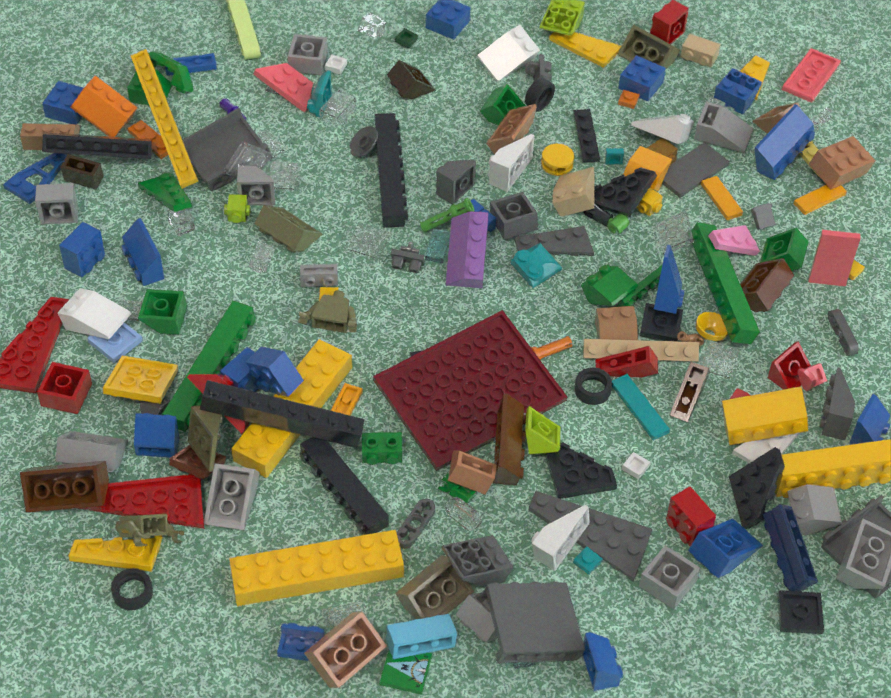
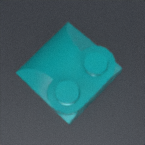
(320, 94)
(535, 265)

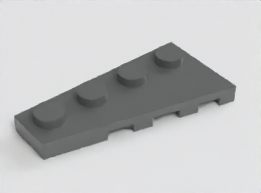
(557, 242)

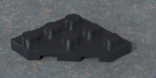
(624, 192)
(578, 473)
(755, 486)

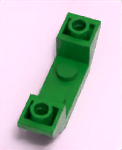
(181, 77)

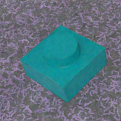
(614, 156)
(587, 560)

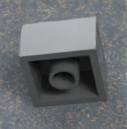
(514, 215)

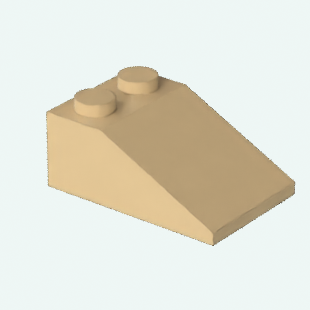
(574, 192)

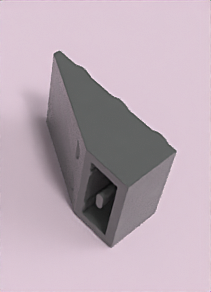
(837, 408)
(479, 560)

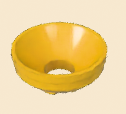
(713, 322)

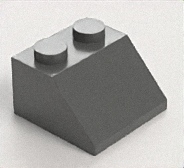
(455, 179)

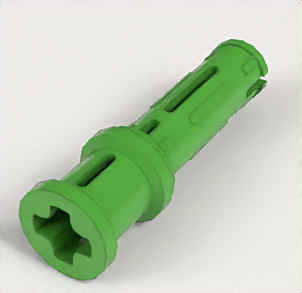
(454, 210)

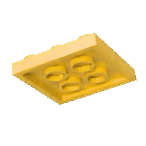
(140, 379)

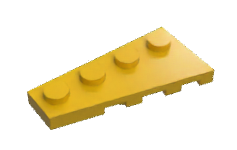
(117, 552)

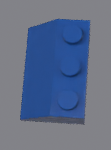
(142, 254)

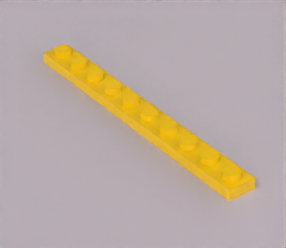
(164, 119)

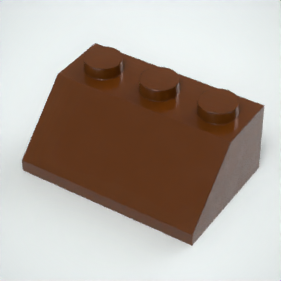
(766, 283)

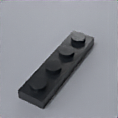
(586, 135)

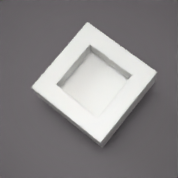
(336, 64)
(636, 465)

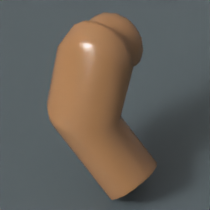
(683, 337)

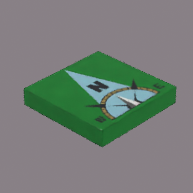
(406, 672)

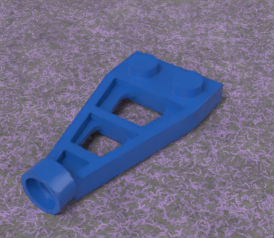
(25, 190)

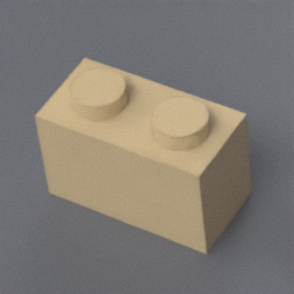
(700, 50)

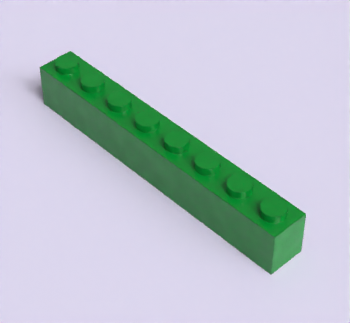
(724, 286)
(212, 359)

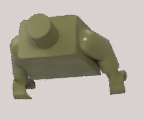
(331, 314)
(145, 526)

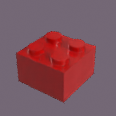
(670, 21)
(64, 388)
(689, 515)

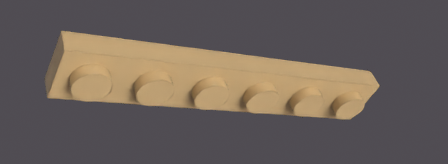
(663, 349)

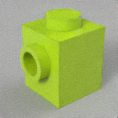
(237, 208)

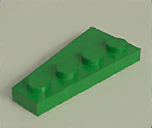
(168, 190)

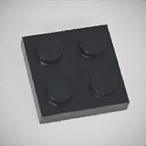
(660, 324)
(800, 612)

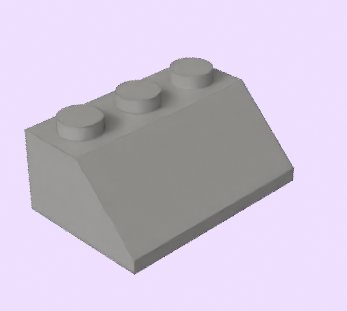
(85, 447)
(866, 557)

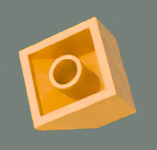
(649, 160)

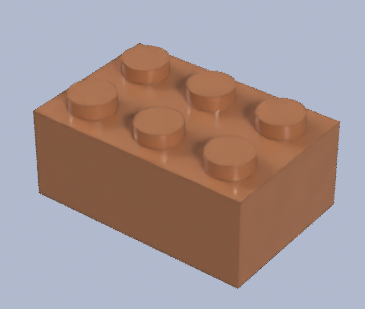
(842, 162)
(345, 649)

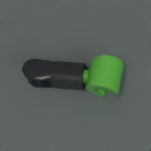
(605, 218)

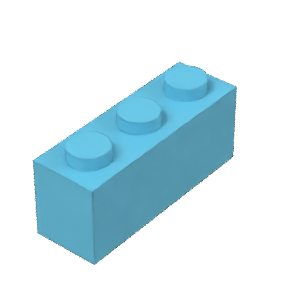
(421, 636)

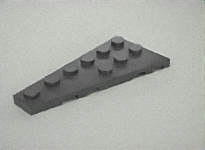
(612, 538)

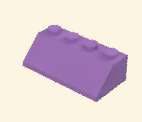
(467, 250)

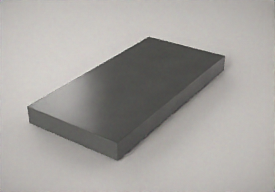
(693, 168)

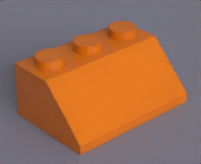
(104, 107)

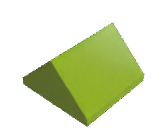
(541, 433)

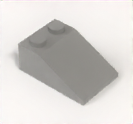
(231, 496)

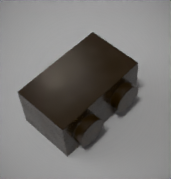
(82, 171)

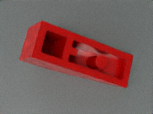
(635, 363)

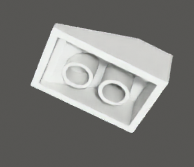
(509, 53)
(672, 128)
(510, 162)
(92, 314)
(559, 537)

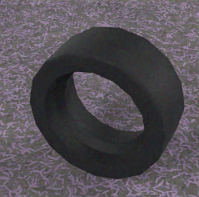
(540, 93)
(593, 398)
(136, 602)

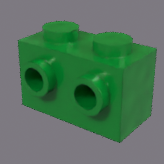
(382, 448)

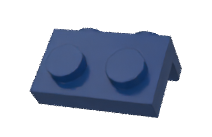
(297, 640)

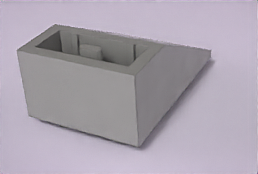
(722, 128)

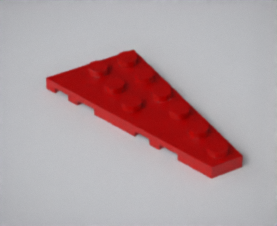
(28, 354)
(174, 495)

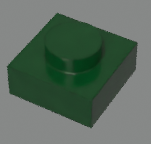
(406, 38)

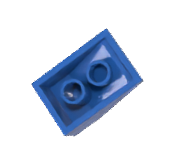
(669, 290)
(724, 547)

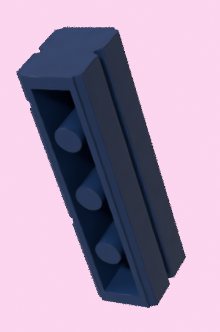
(789, 548)

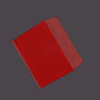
(785, 367)

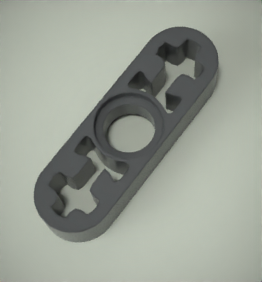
(844, 332)
(415, 515)

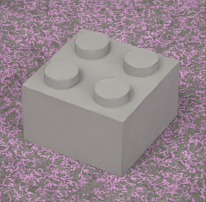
(308, 54)
(56, 203)
(669, 577)

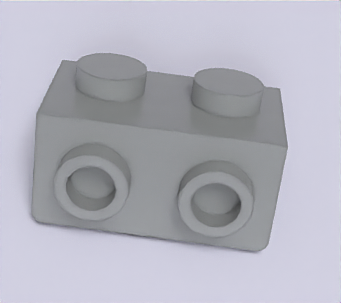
(318, 275)

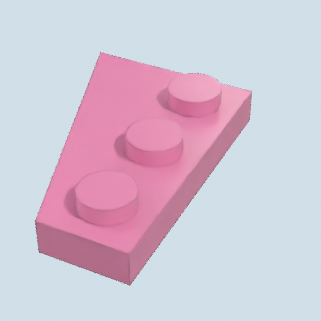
(734, 240)

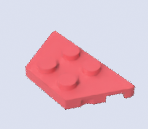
(287, 83)

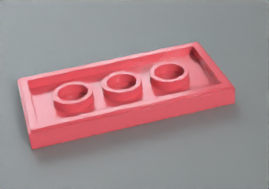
(811, 75)
(834, 257)

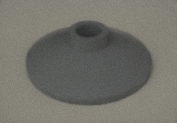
(363, 141)

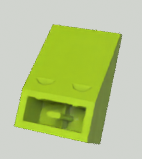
(563, 16)

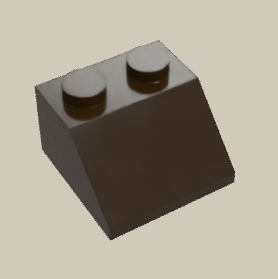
(409, 81)

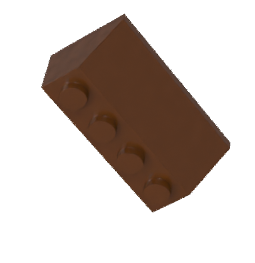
(509, 441)
(64, 486)

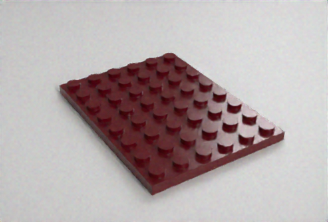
(455, 387)

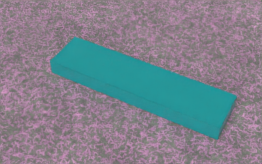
(640, 407)

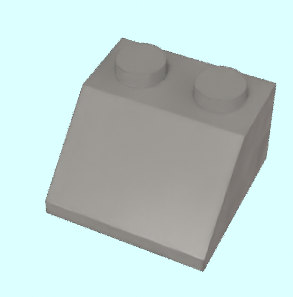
(256, 185)
(814, 508)
(477, 615)

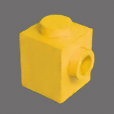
(650, 203)

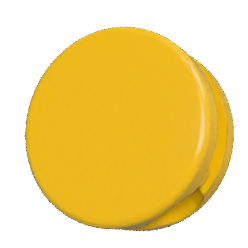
(557, 159)

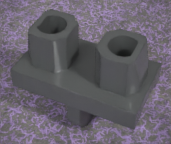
(539, 69)
(408, 255)

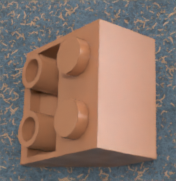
(471, 472)

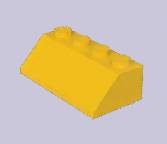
(765, 415)

